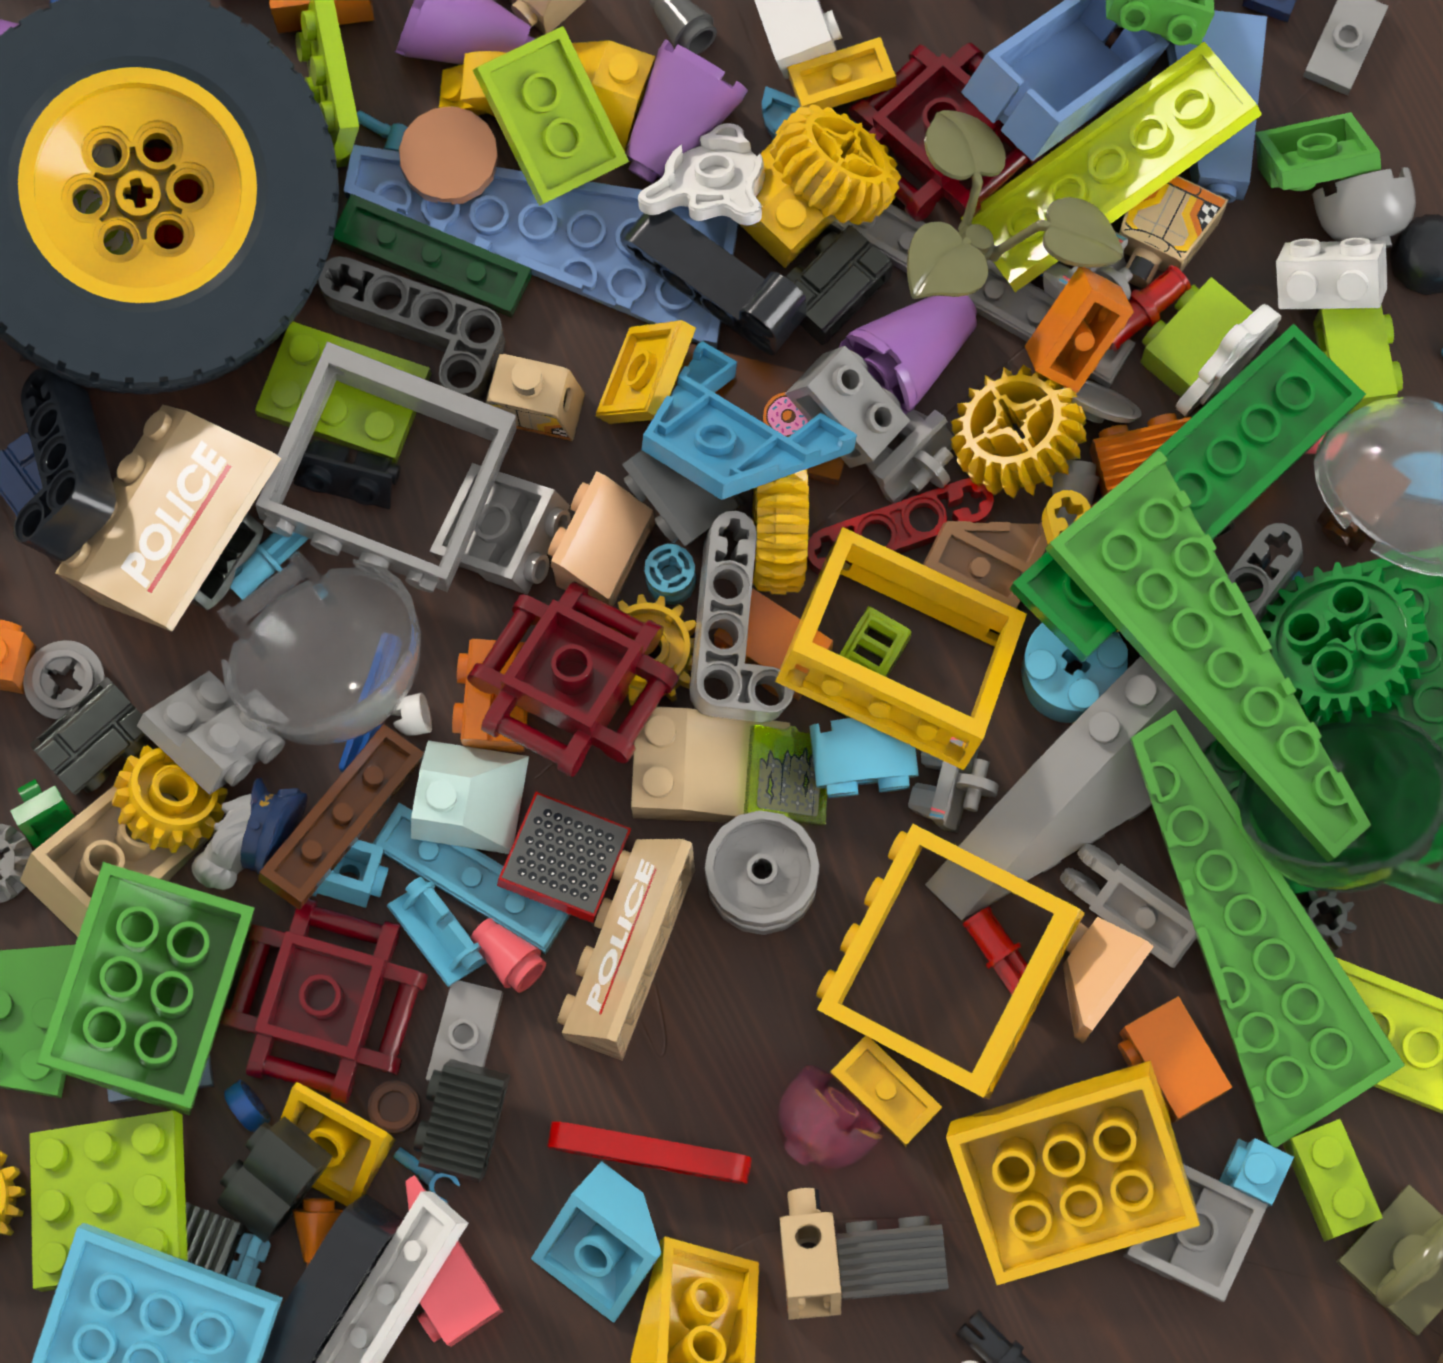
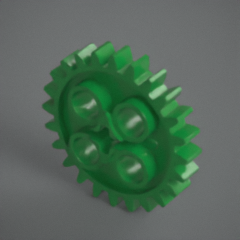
(1367, 673)

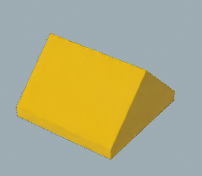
(353, 1142)

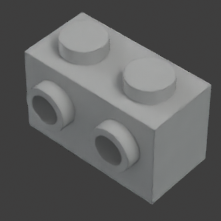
(848, 394)

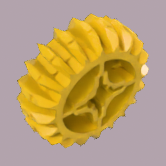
(835, 164)
(992, 448)
(781, 525)

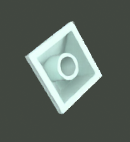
(468, 797)

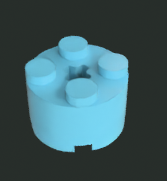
(1065, 695)
(860, 756)

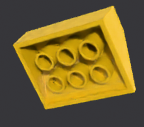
(1073, 1173)

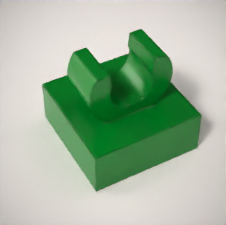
(41, 812)

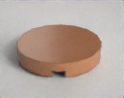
(448, 155)

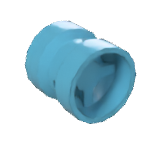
(670, 582)

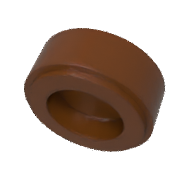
(394, 1107)

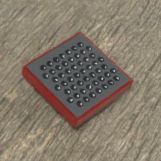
(564, 857)

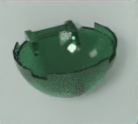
(1400, 788)

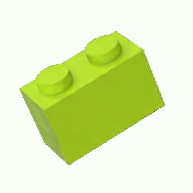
(1185, 344)
(1360, 347)
(1332, 1180)

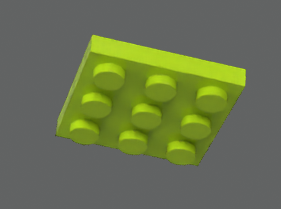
(110, 1176)

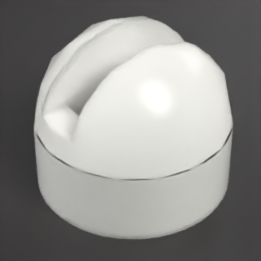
(415, 715)

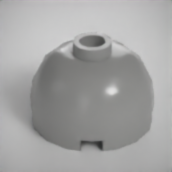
(1368, 206)

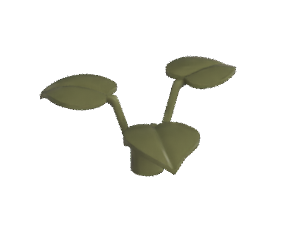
(956, 262)

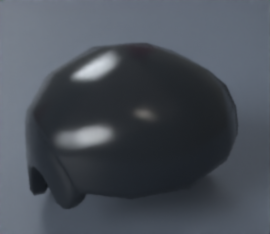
(1419, 255)

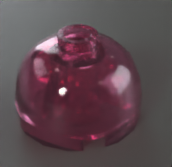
(825, 1123)

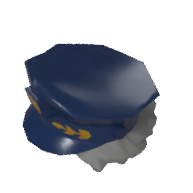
(249, 834)

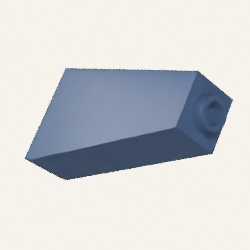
(1240, 46)

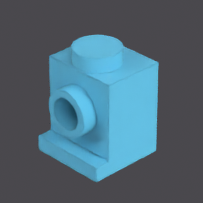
(364, 862)
(1256, 1169)

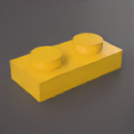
(843, 75)
(886, 1090)

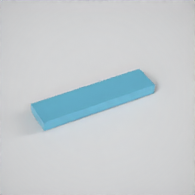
(471, 880)

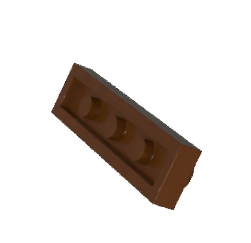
(341, 817)

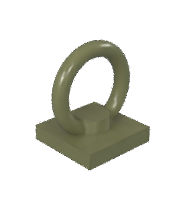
(1402, 1260)

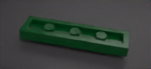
(431, 255)

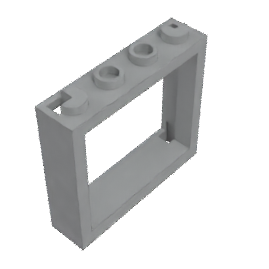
(410, 392)

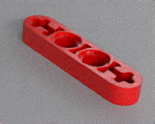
(896, 519)
(649, 1152)

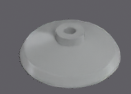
(1104, 403)

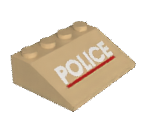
(171, 517)
(629, 945)

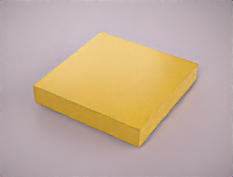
(645, 371)

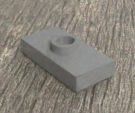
(1345, 43)
(466, 1025)

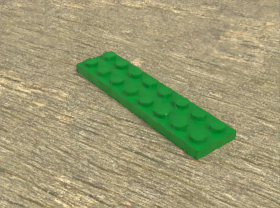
(1221, 462)

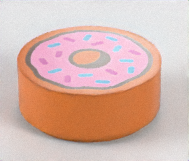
(783, 415)

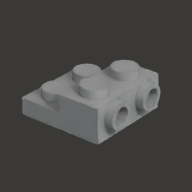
(511, 531)
(208, 734)
(1210, 1253)

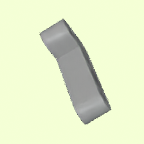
(734, 618)

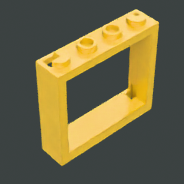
(878, 699)
(1024, 999)

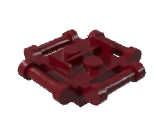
(905, 113)
(573, 676)
(323, 999)

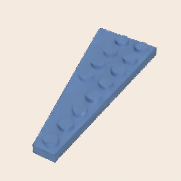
(564, 241)

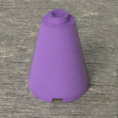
(455, 27)
(678, 108)
(914, 344)

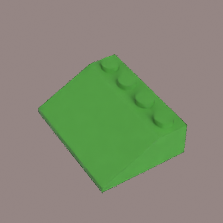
(146, 988)

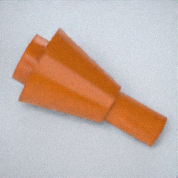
(314, 1223)

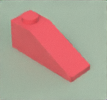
(458, 1295)

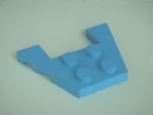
(723, 444)

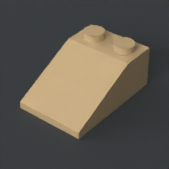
(691, 766)
(69, 862)

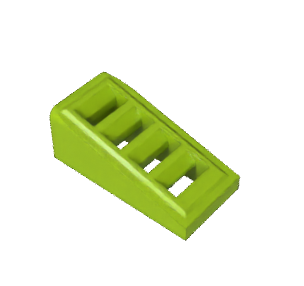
(885, 626)

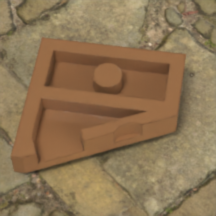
(987, 554)

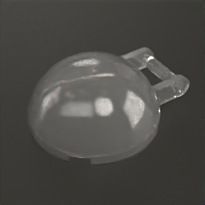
(1388, 478)
(324, 654)

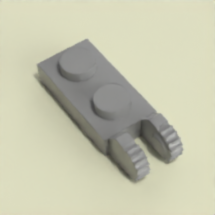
(1132, 905)

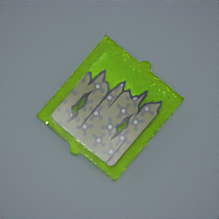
(783, 775)

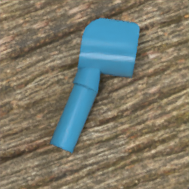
(393, 133)
(426, 1175)

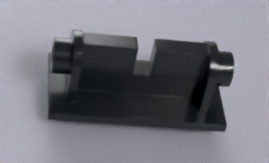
(364, 481)

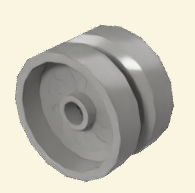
(766, 903)

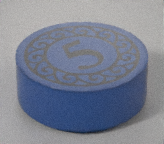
(246, 1106)

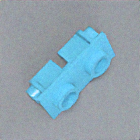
(436, 931)

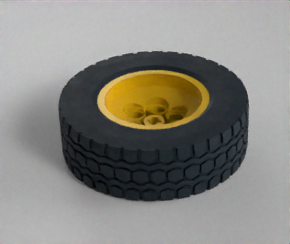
(234, 126)

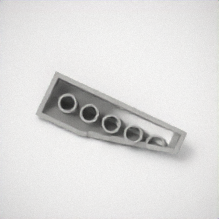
(1070, 793)

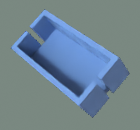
(1060, 74)

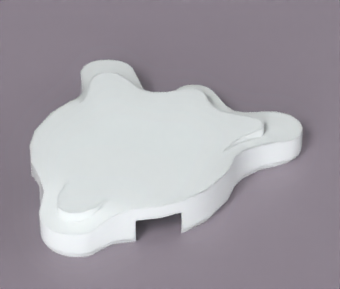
(711, 179)
(1232, 355)

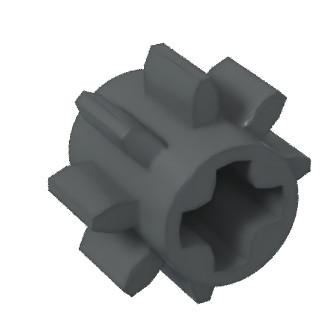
(1339, 911)

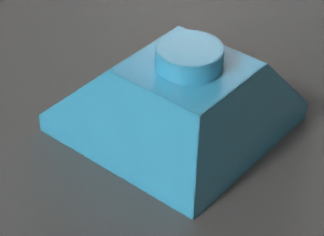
(601, 1242)

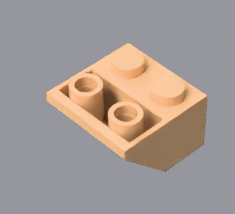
(601, 539)

